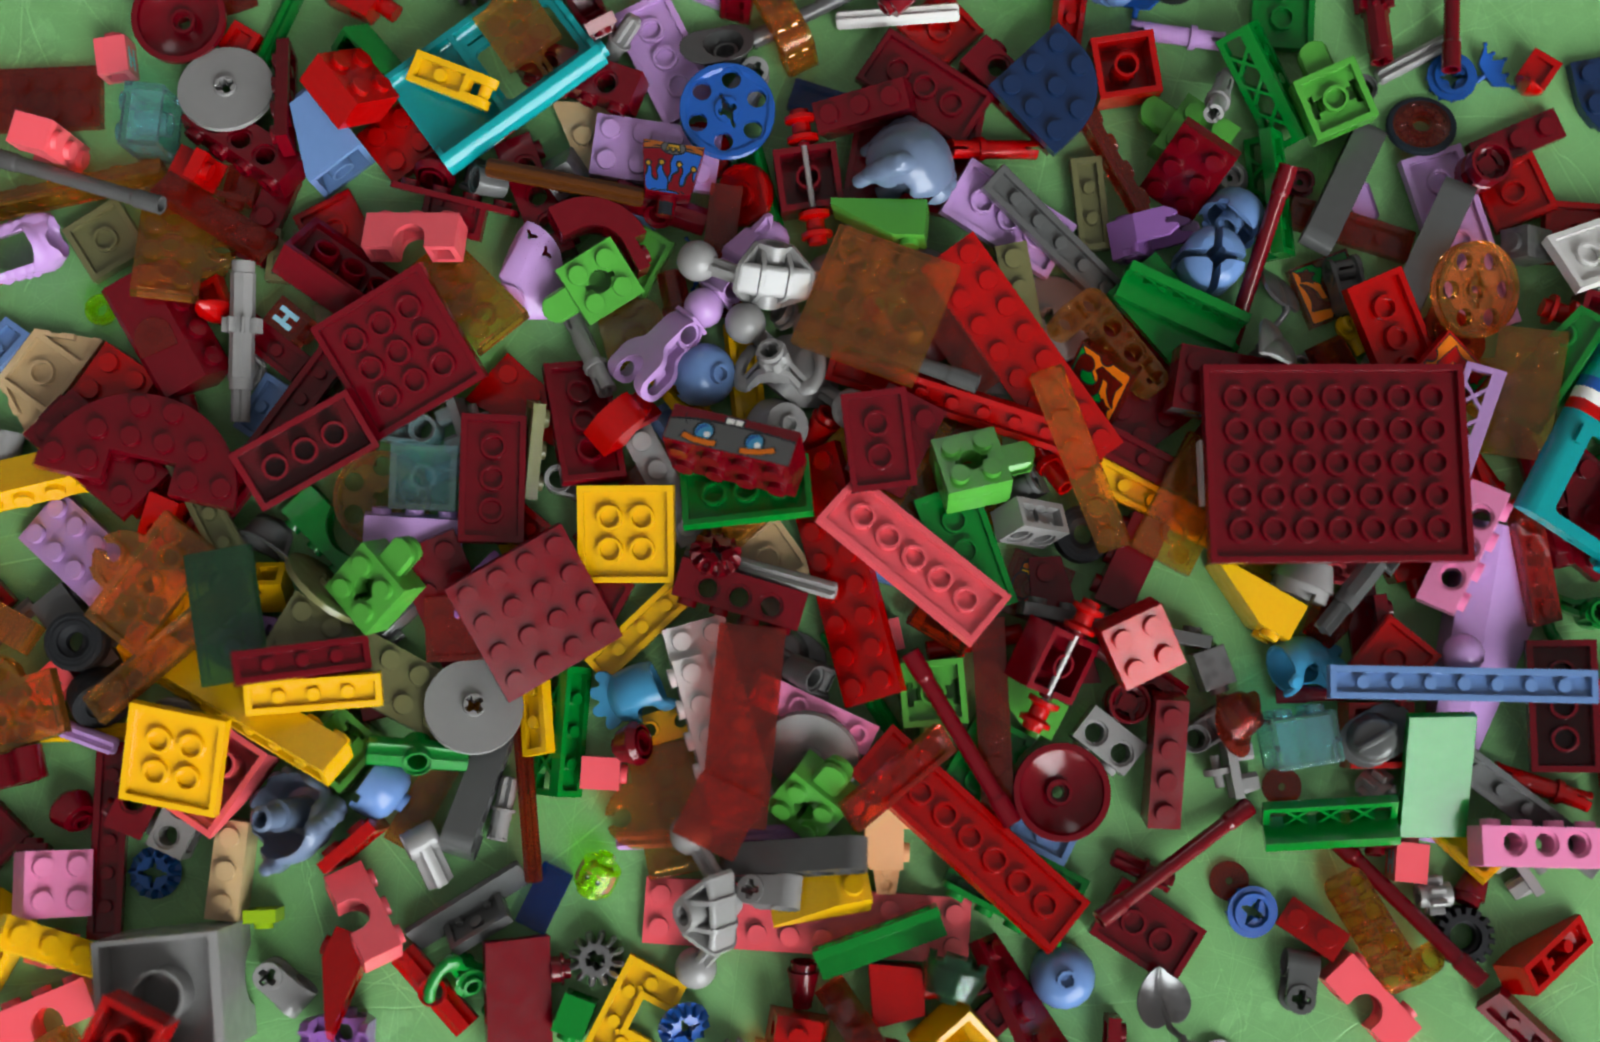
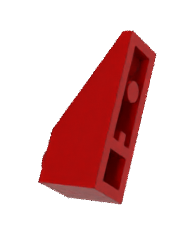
(1543, 957)
(340, 978)

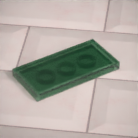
(223, 608)

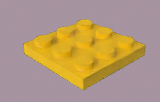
(627, 532)
(174, 758)

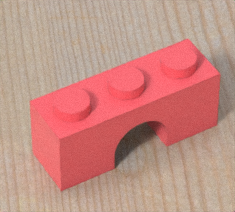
(47, 142)
(390, 232)
(354, 890)
(1350, 978)
(24, 1020)

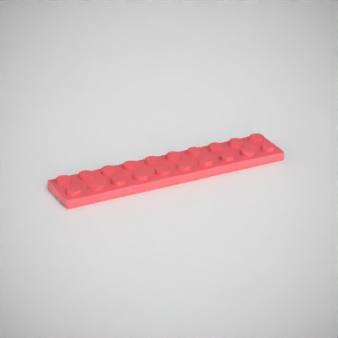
(757, 931)

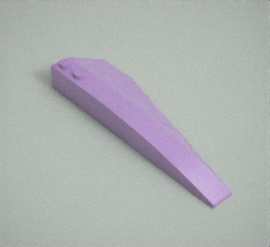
(1493, 617)

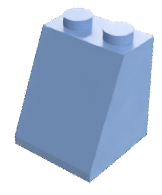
(328, 154)

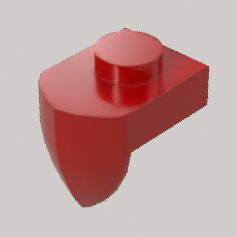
(1536, 73)
(213, 299)

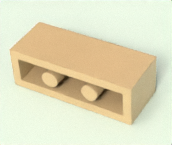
(231, 871)

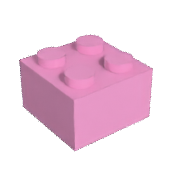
(52, 884)

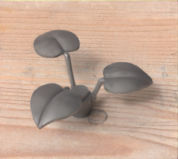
(1271, 341)
(1164, 1001)

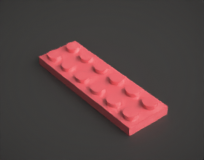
(915, 561)

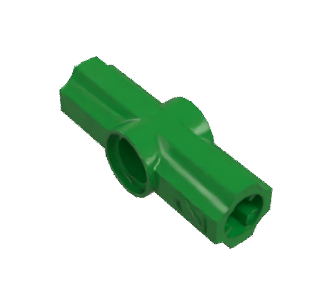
(413, 753)

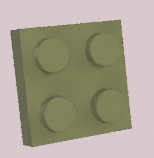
(104, 240)

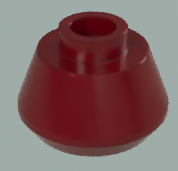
(432, 171)
(633, 744)
(72, 810)

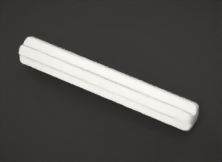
(911, 16)

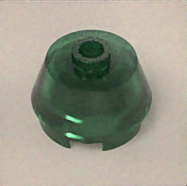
(953, 977)

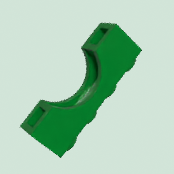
(315, 517)

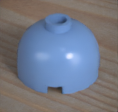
(1235, 210)
(705, 375)
(382, 792)
(1062, 977)

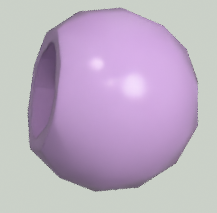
(1462, 651)

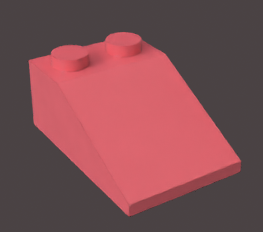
(245, 772)

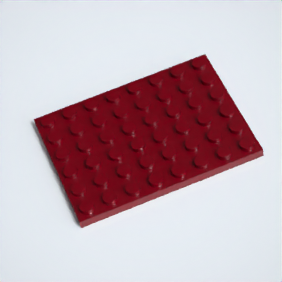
(1336, 463)

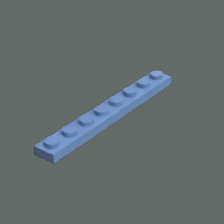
(1462, 684)

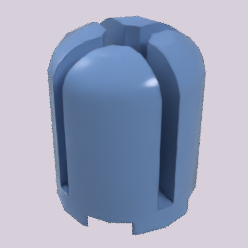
(1210, 260)

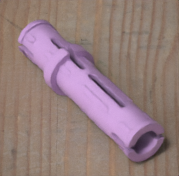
(1181, 36)

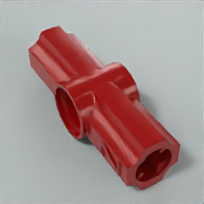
(450, 1007)

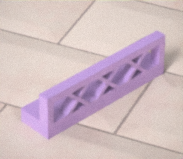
(1485, 410)

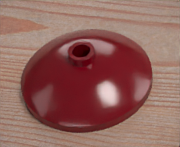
(160, 31)
(1083, 787)

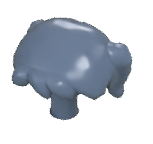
(910, 160)
(293, 818)

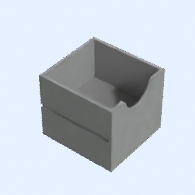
(184, 971)

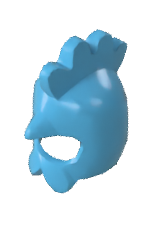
(1300, 663)
(628, 692)

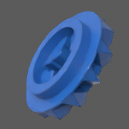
(1460, 88)
(164, 884)
(1254, 925)
(692, 1014)

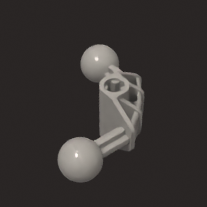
(766, 275)
(747, 325)
(705, 916)

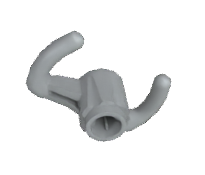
(776, 367)

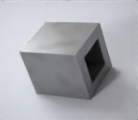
(567, 162)
(1525, 245)
(1212, 669)

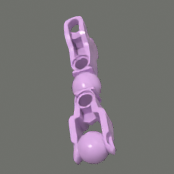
(660, 350)

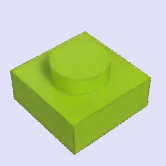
(264, 916)

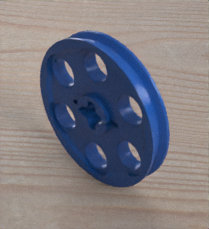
(733, 98)

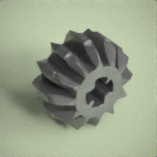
(591, 968)

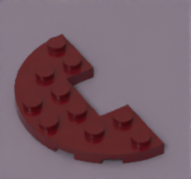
(149, 430)

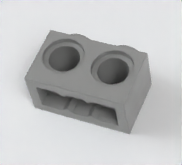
(1029, 522)
(1110, 734)
(186, 839)

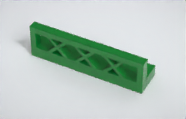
(1271, 74)
(1272, 153)
(1181, 305)
(570, 734)
(1329, 827)
(879, 941)

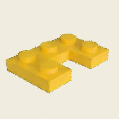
(635, 982)

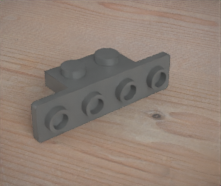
(472, 914)

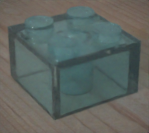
(149, 121)
(423, 476)

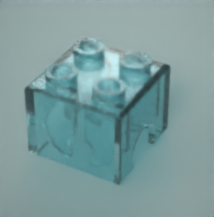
(1300, 738)

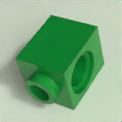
(574, 1015)

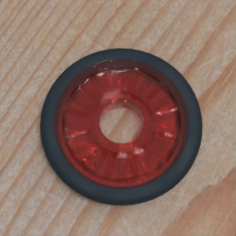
(1415, 142)

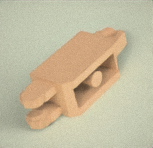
(886, 851)

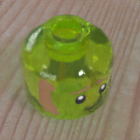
(597, 875)

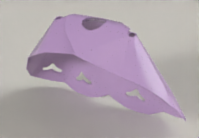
(529, 273)

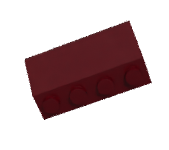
(329, 266)
(185, 367)

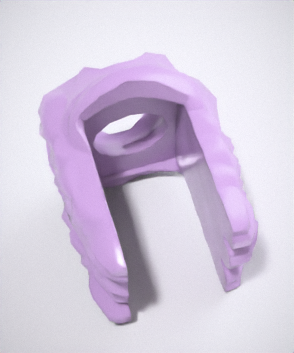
(46, 241)

